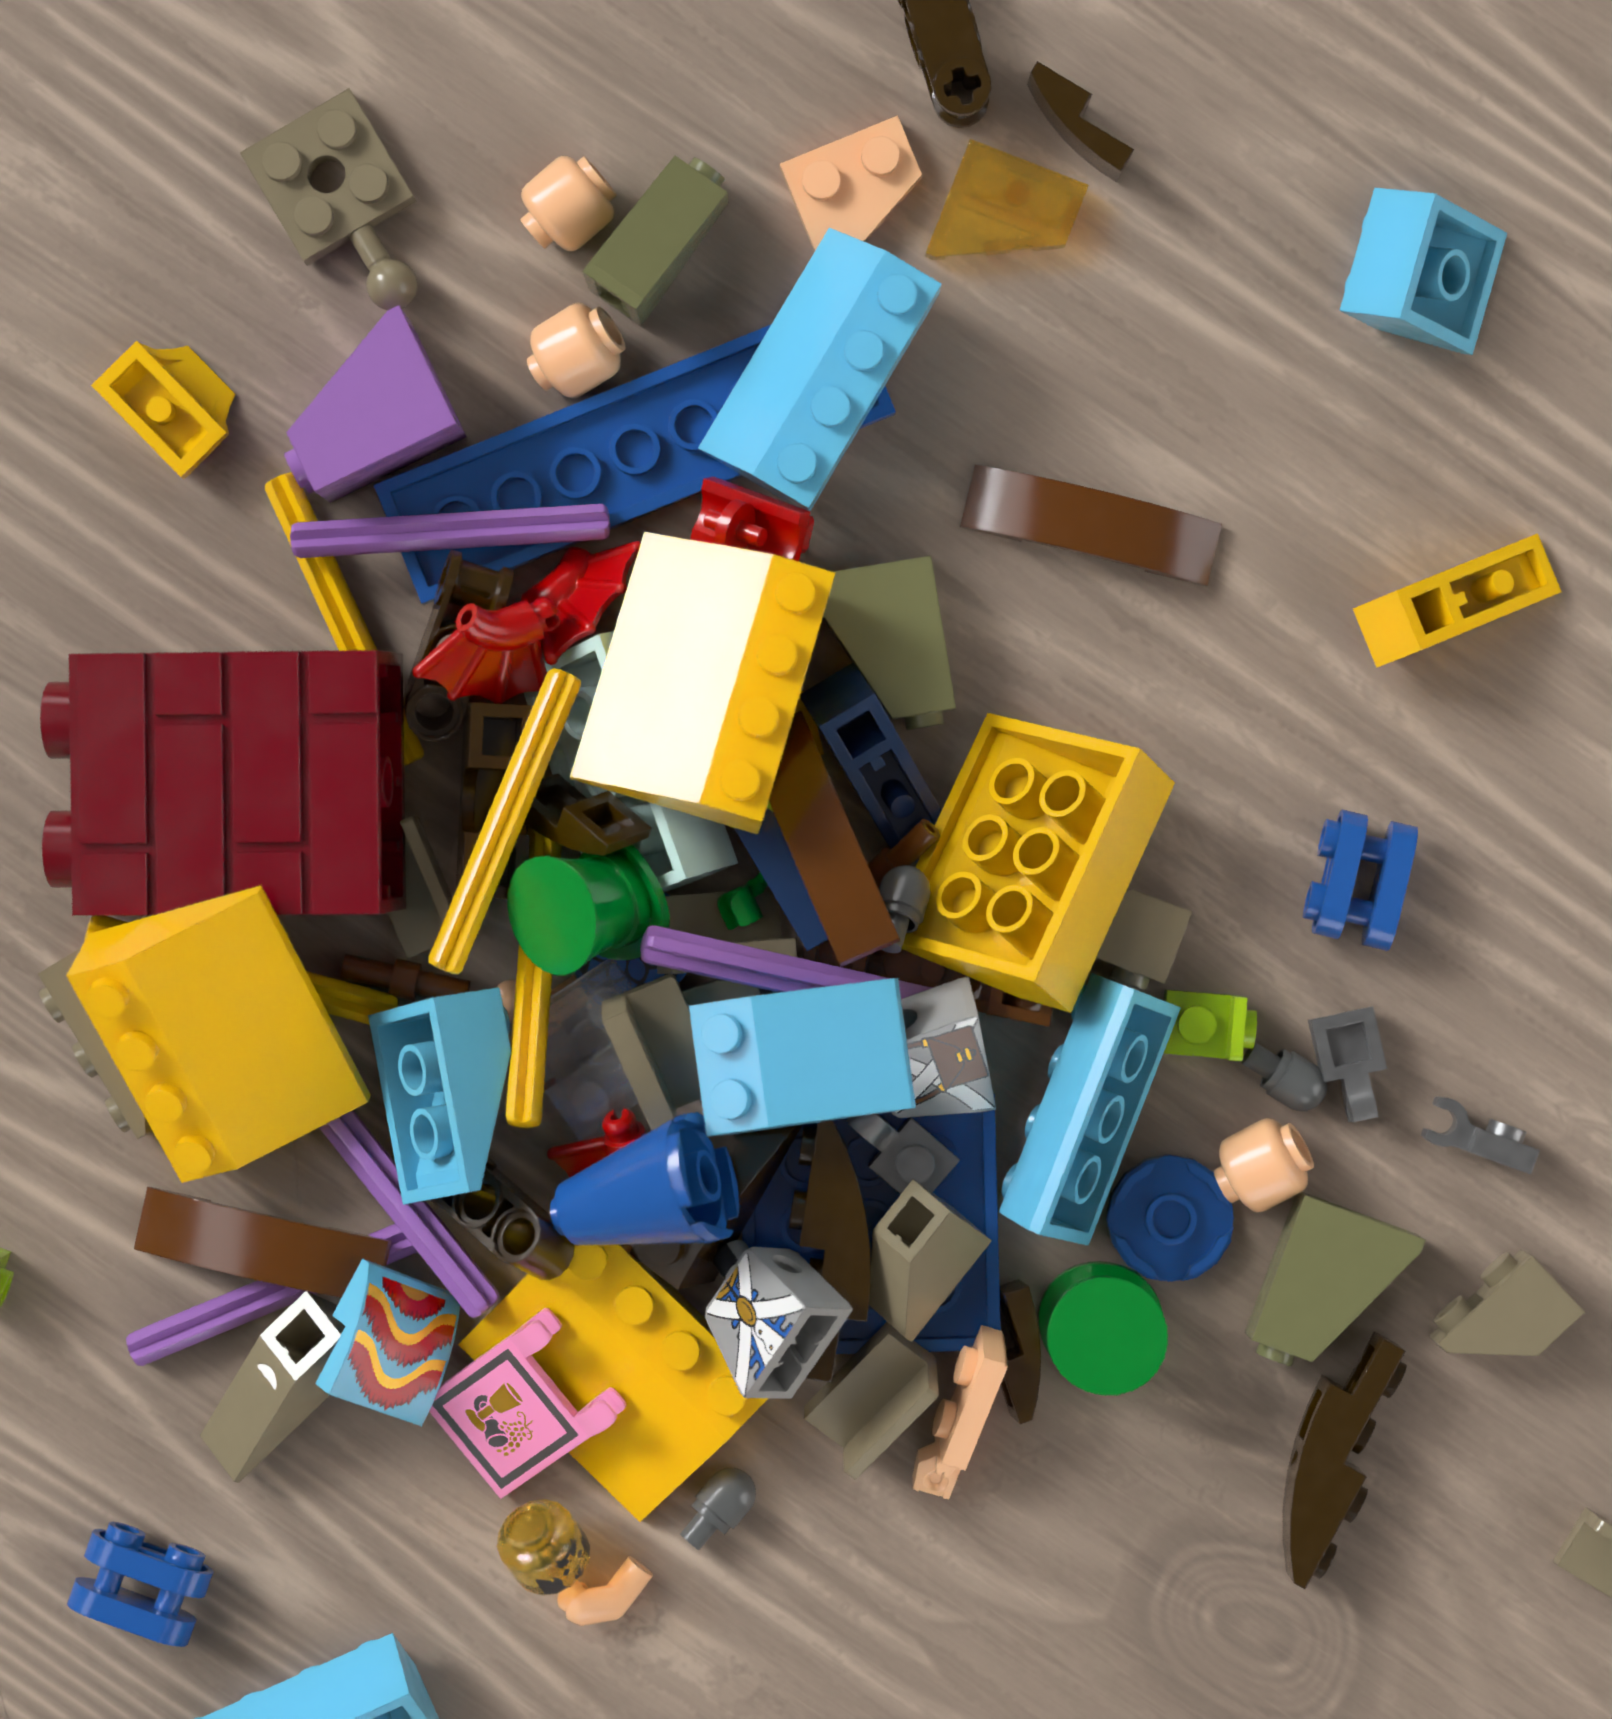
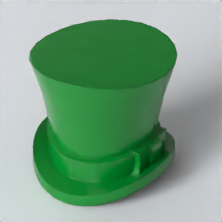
(584, 908)
(1103, 1327)

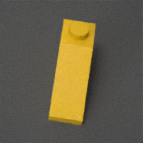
(1456, 600)

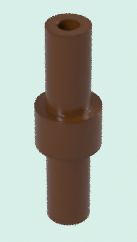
(906, 851)
(403, 979)

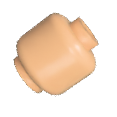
(567, 203)
(575, 350)
(1263, 1165)

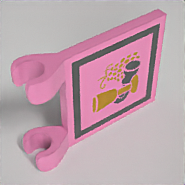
(511, 1412)

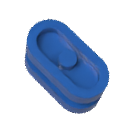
(1331, 901)
(174, 1570)

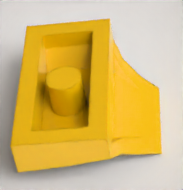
(169, 402)

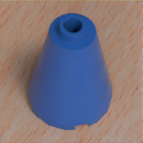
(652, 1191)

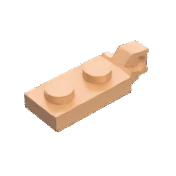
(961, 1420)

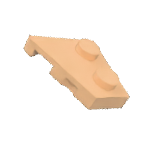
(852, 181)

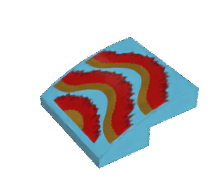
(391, 1343)

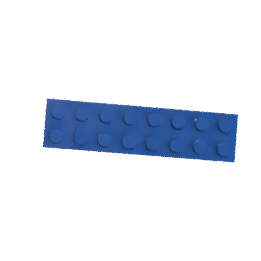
(616, 449)

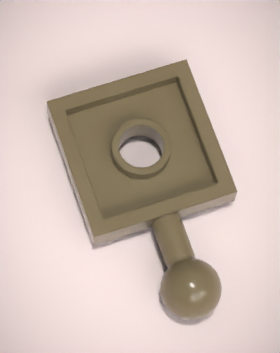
(327, 221)

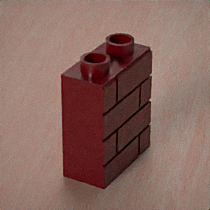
(229, 780)

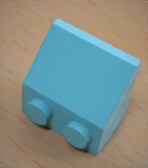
(1423, 269)

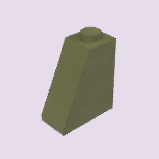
(657, 238)
(895, 637)
(1324, 1277)

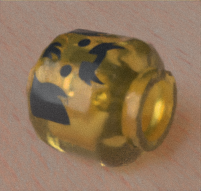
(543, 1547)

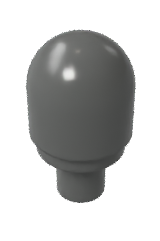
(906, 897)
(1287, 1077)
(720, 1505)

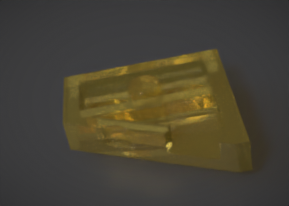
(1004, 206)

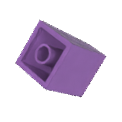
(373, 414)

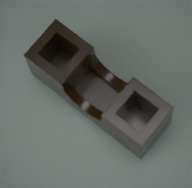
(488, 746)

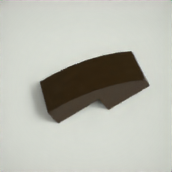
(1063, 107)
(581, 823)
(1023, 1373)

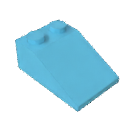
(802, 1057)
(442, 1088)

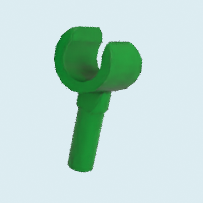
(739, 905)

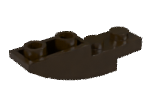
(836, 1222)
(1319, 1479)

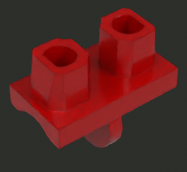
(751, 521)

